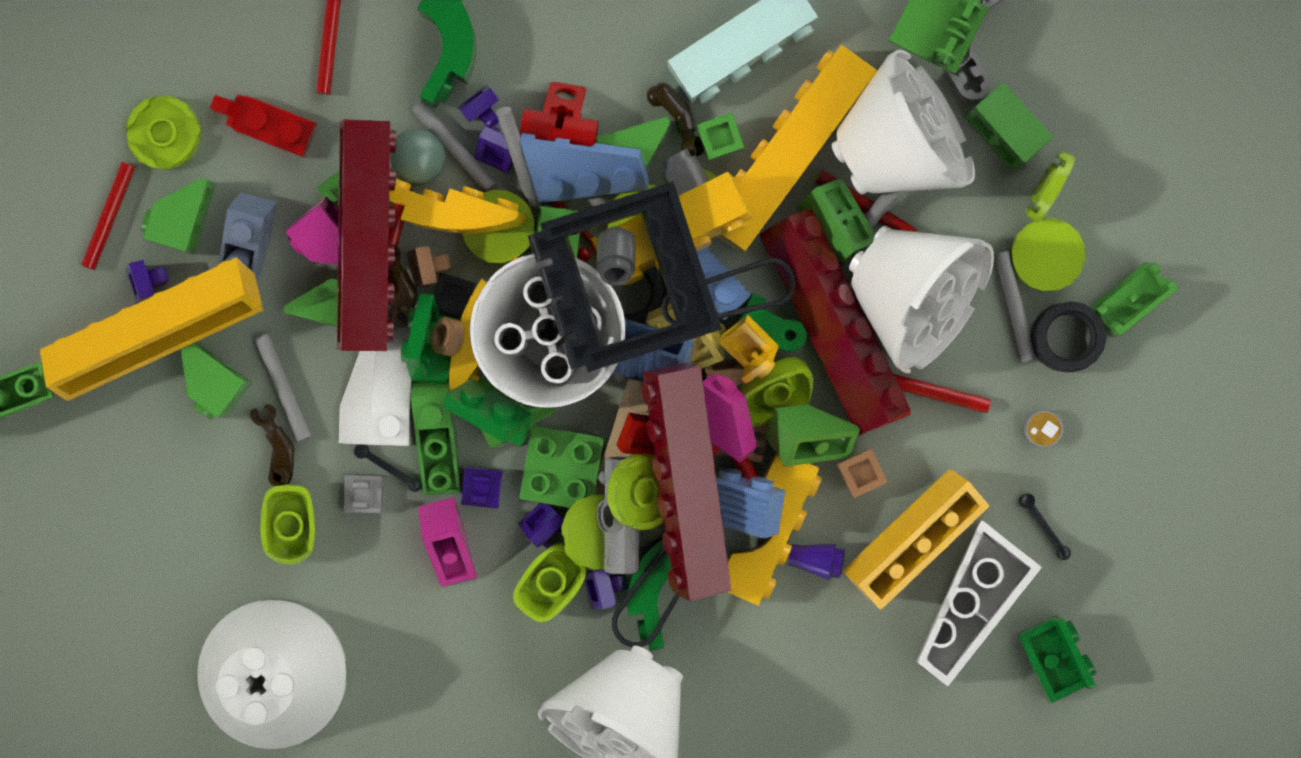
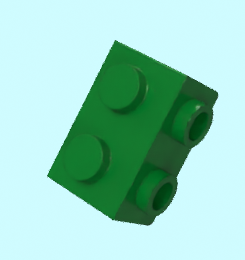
(417, 351)
(489, 412)
(1056, 658)

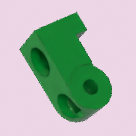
(787, 333)

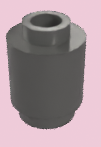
(684, 171)
(616, 255)

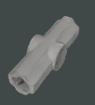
(620, 540)

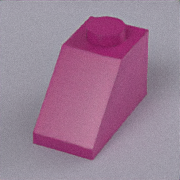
(316, 233)
(728, 417)
(446, 541)

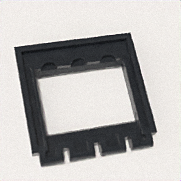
(676, 260)

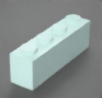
(739, 44)

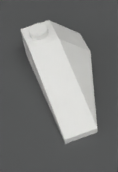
(378, 398)

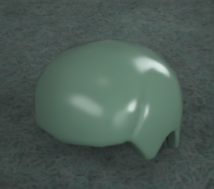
(417, 157)

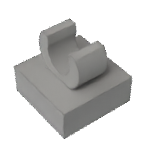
(363, 493)

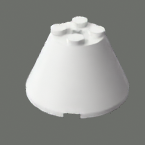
(903, 134)
(919, 290)
(509, 340)
(295, 656)
(619, 709)

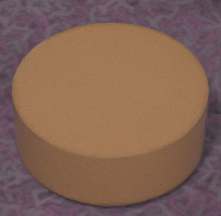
(447, 336)

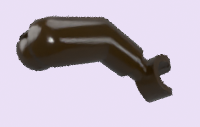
(680, 110)
(404, 293)
(282, 448)

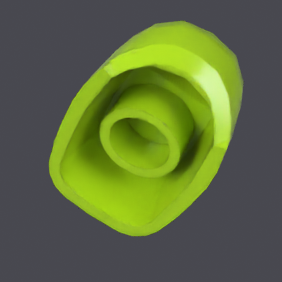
(786, 385)
(288, 524)
(548, 584)

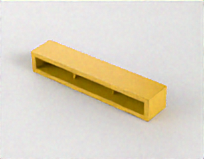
(798, 139)
(151, 329)

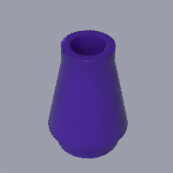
(820, 559)

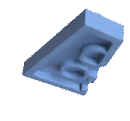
(579, 171)

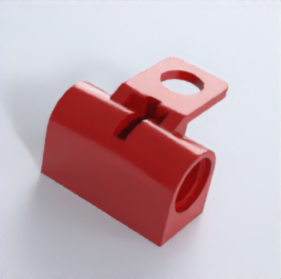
(561, 117)

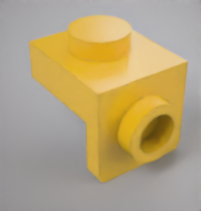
(751, 348)

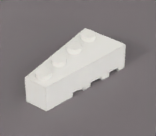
(979, 596)

